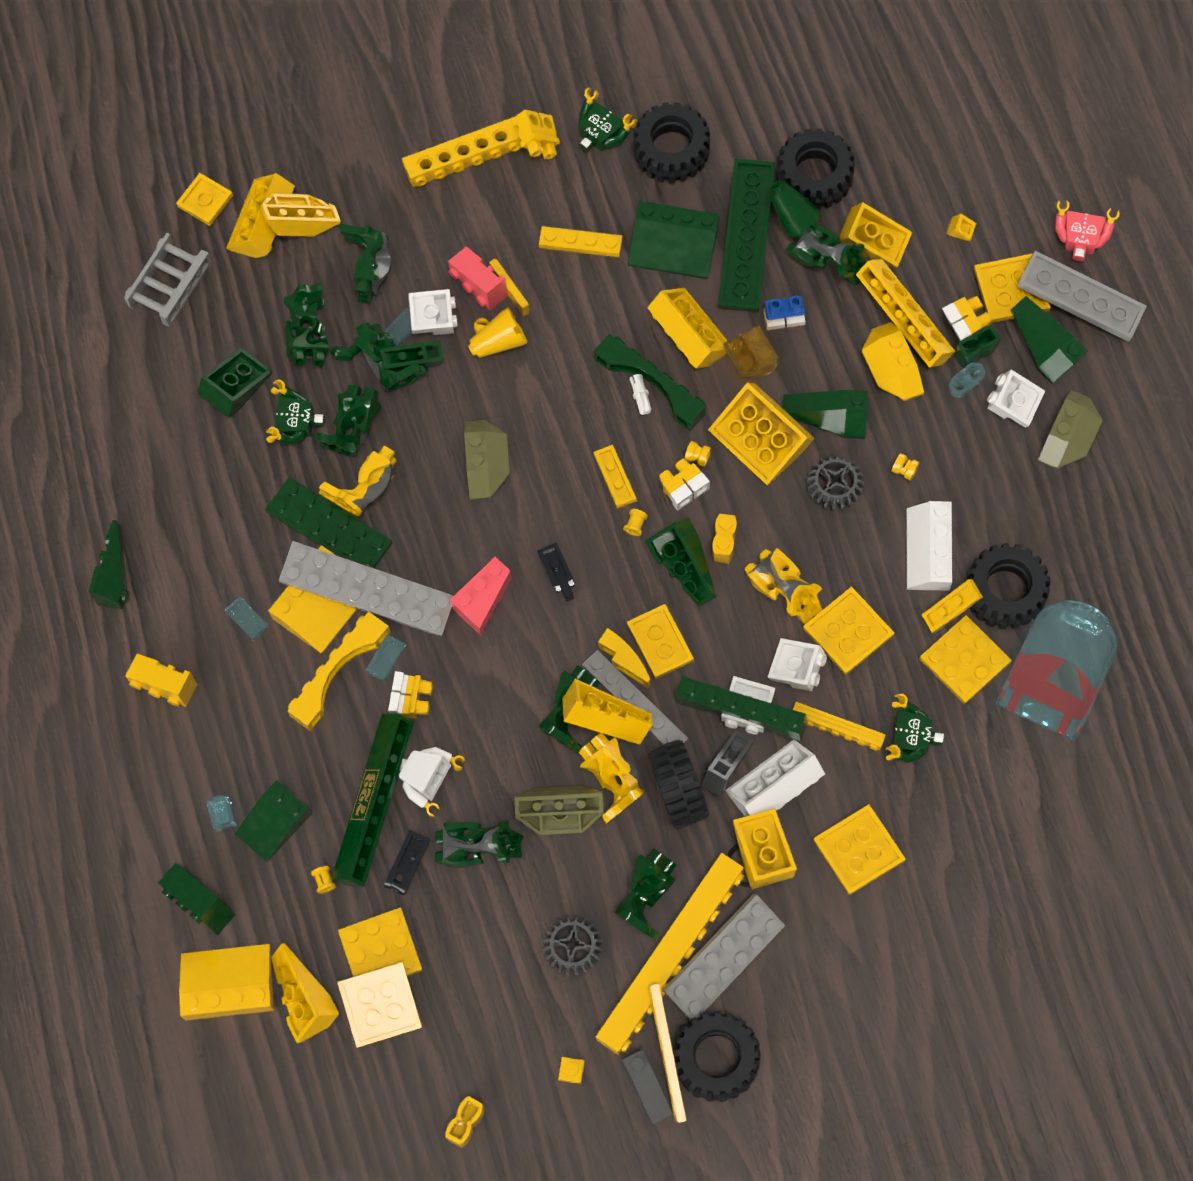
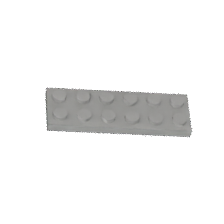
(1082, 296)
(723, 957)

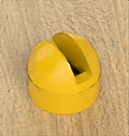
(478, 324)

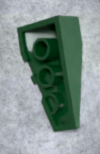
(1049, 342)
(835, 411)
(682, 554)
(109, 580)

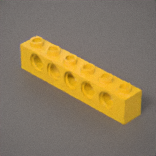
(452, 149)
(905, 313)

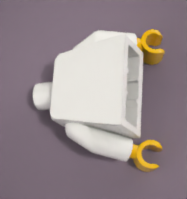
(424, 774)

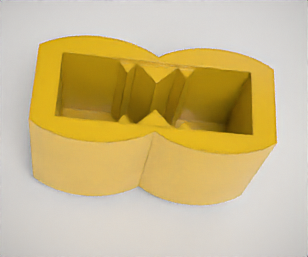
(724, 538)
(468, 1116)

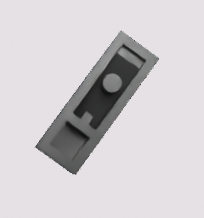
(727, 763)
(647, 1087)

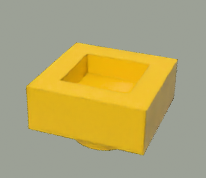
(571, 1070)

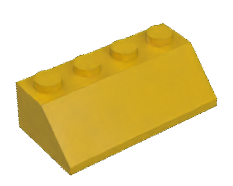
(252, 233)
(688, 327)

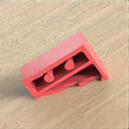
(478, 278)
(481, 595)

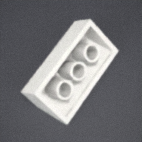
(929, 546)
(776, 780)

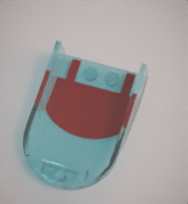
(1061, 667)

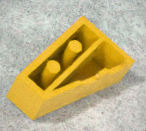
(161, 680)

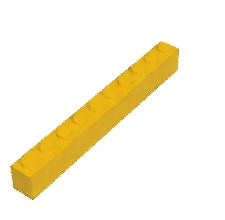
(670, 953)

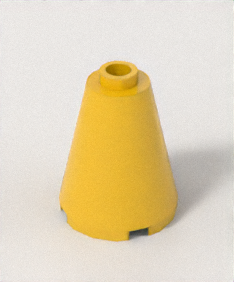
(498, 335)

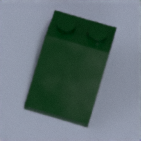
(233, 382)
(272, 821)

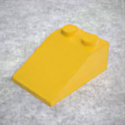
(878, 234)
(764, 849)

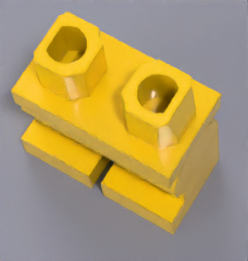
(537, 133)

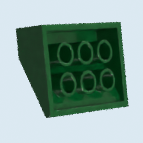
(673, 239)

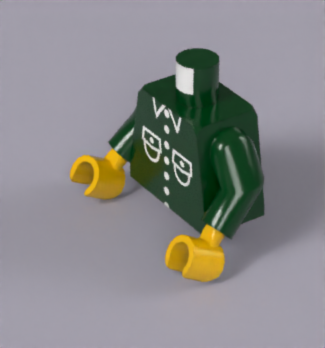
(600, 126)
(293, 417)
(911, 732)

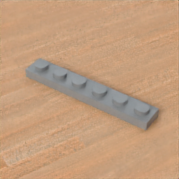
(620, 687)

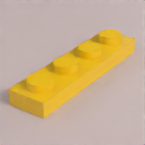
(580, 241)

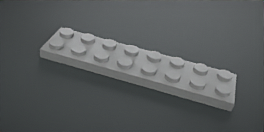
(366, 589)

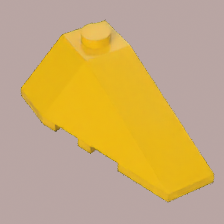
(307, 1001)

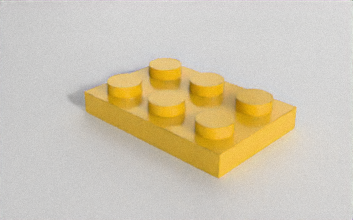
(660, 641)

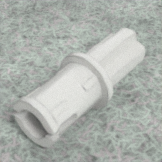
(640, 394)

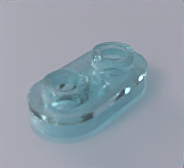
(965, 379)

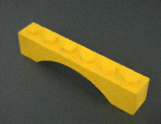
(365, 637)

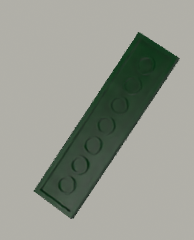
(746, 235)

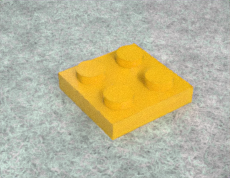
(204, 199)

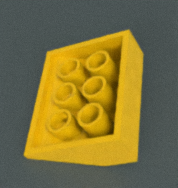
(760, 433)
(311, 616)
(226, 982)

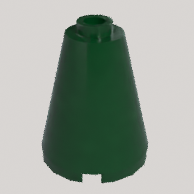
(793, 209)

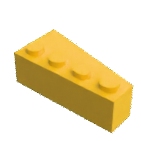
(605, 713)

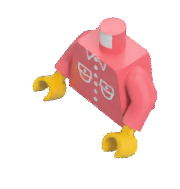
(1082, 231)

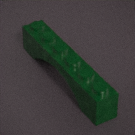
(617, 357)
(716, 699)

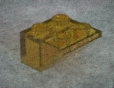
(752, 354)

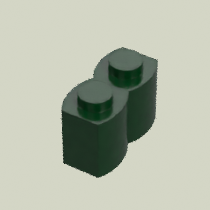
(981, 345)

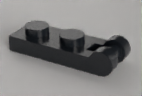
(407, 862)

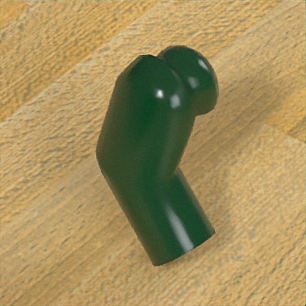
(344, 353)

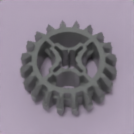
(824, 470)
(582, 948)

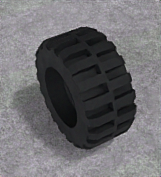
(671, 119)
(825, 147)
(1024, 565)
(678, 784)
(717, 1025)

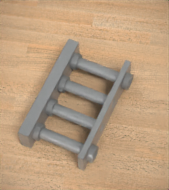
(179, 295)

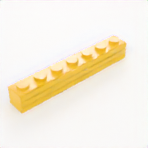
(841, 727)

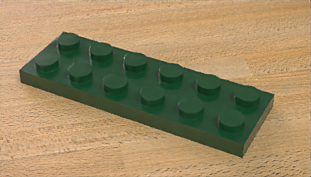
(327, 524)

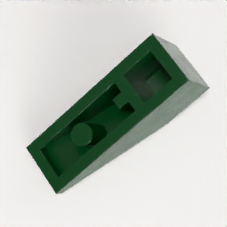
(423, 353)

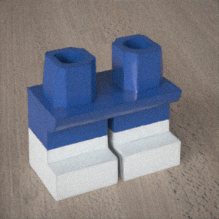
(789, 308)

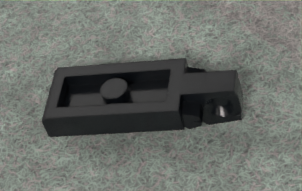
(557, 570)

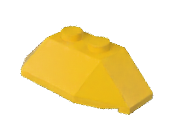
(299, 214)
(892, 362)

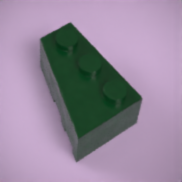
(196, 898)

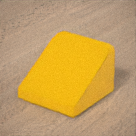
(961, 227)

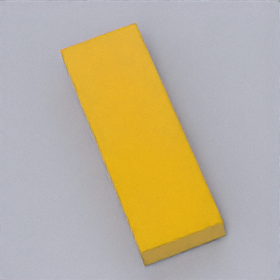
(513, 292)
(615, 476)
(952, 605)

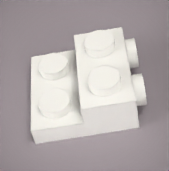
(432, 312)
(1015, 398)
(797, 664)
(752, 690)

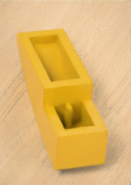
(624, 657)

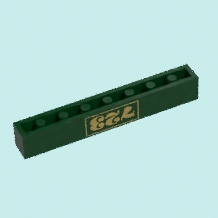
(372, 800)

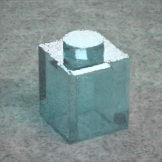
(221, 813)

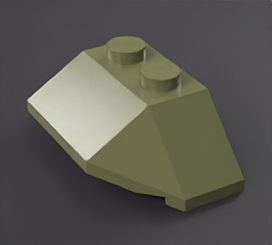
(1071, 432)
(485, 458)
(559, 809)

